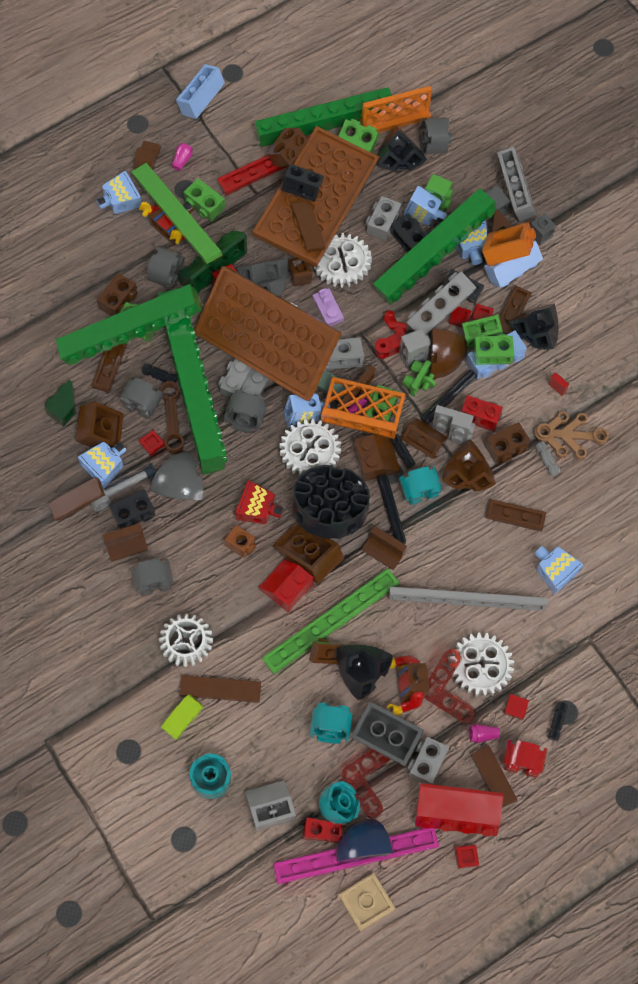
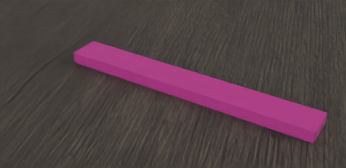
(326, 861)

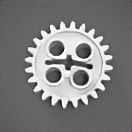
(357, 256)
(296, 440)
(483, 682)

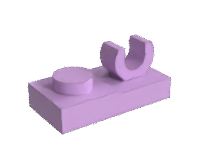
(328, 307)

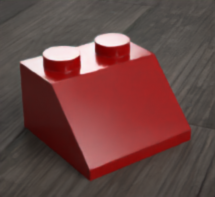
(287, 584)

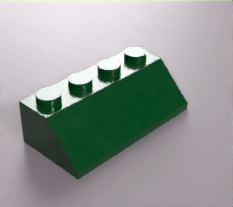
(200, 274)

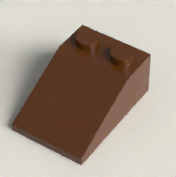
(309, 551)

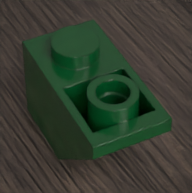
(62, 405)

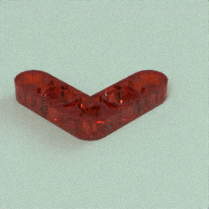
(442, 693)
(360, 781)

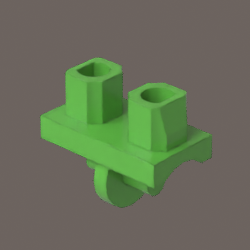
(421, 370)

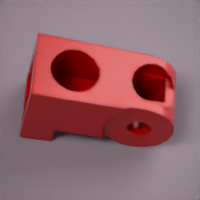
(389, 346)
(321, 830)

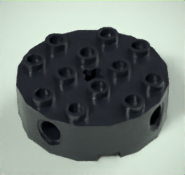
(330, 501)

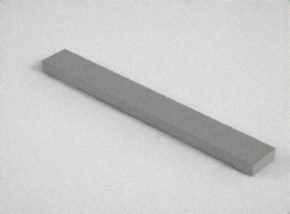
(468, 598)

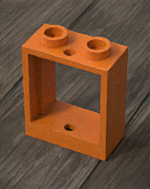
(509, 244)

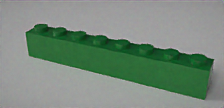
(325, 116)
(435, 246)
(129, 325)

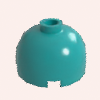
(339, 803)

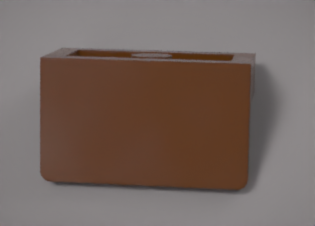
(424, 438)
(125, 542)
(384, 548)

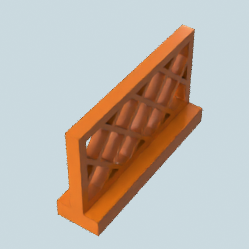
(403, 115)
(357, 421)

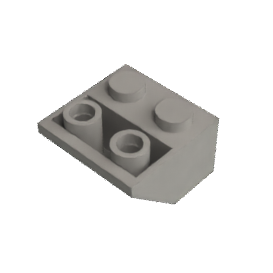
(270, 805)

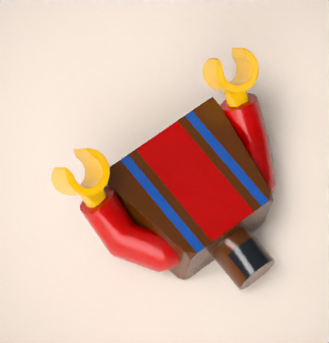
(162, 223)
(412, 683)

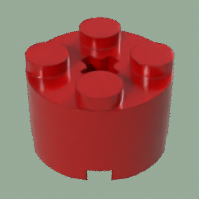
(524, 757)

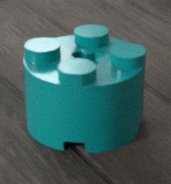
(421, 484)
(331, 723)
(202, 768)

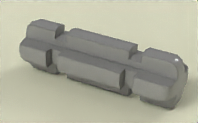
(547, 458)

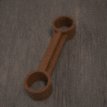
(172, 417)

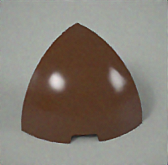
(446, 352)
(468, 469)

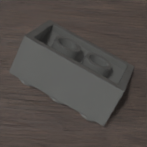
(387, 733)

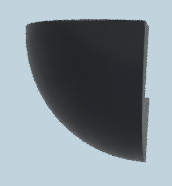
(399, 152)
(538, 327)
(362, 667)

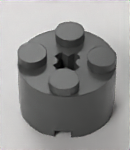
(434, 135)
(165, 266)
(141, 397)
(245, 411)
(152, 576)

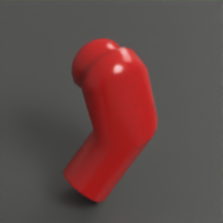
(391, 321)

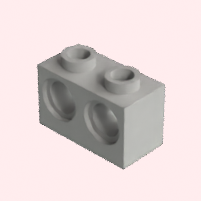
(383, 218)
(432, 763)

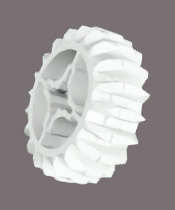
(192, 635)

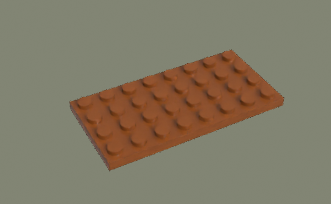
(345, 174)
(267, 333)

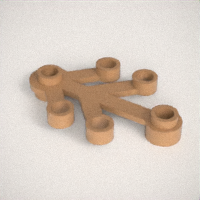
(568, 434)

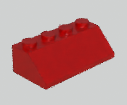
(458, 809)

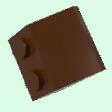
(98, 425)
(376, 456)

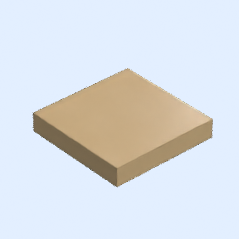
(366, 902)

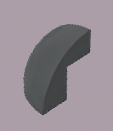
(268, 274)
(178, 478)

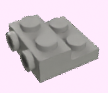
(242, 378)
(455, 422)

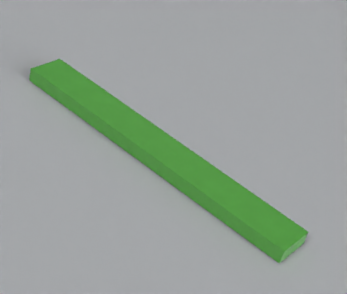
(177, 213)
(330, 621)

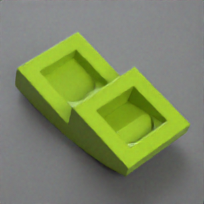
(182, 716)

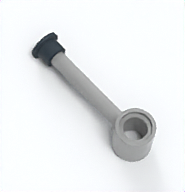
(104, 502)

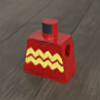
(257, 505)

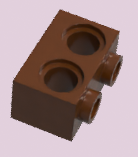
(287, 147)
(113, 294)
(504, 439)

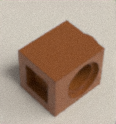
(240, 534)

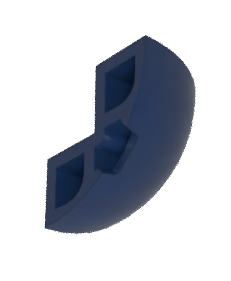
(364, 840)

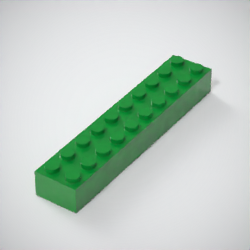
(196, 395)

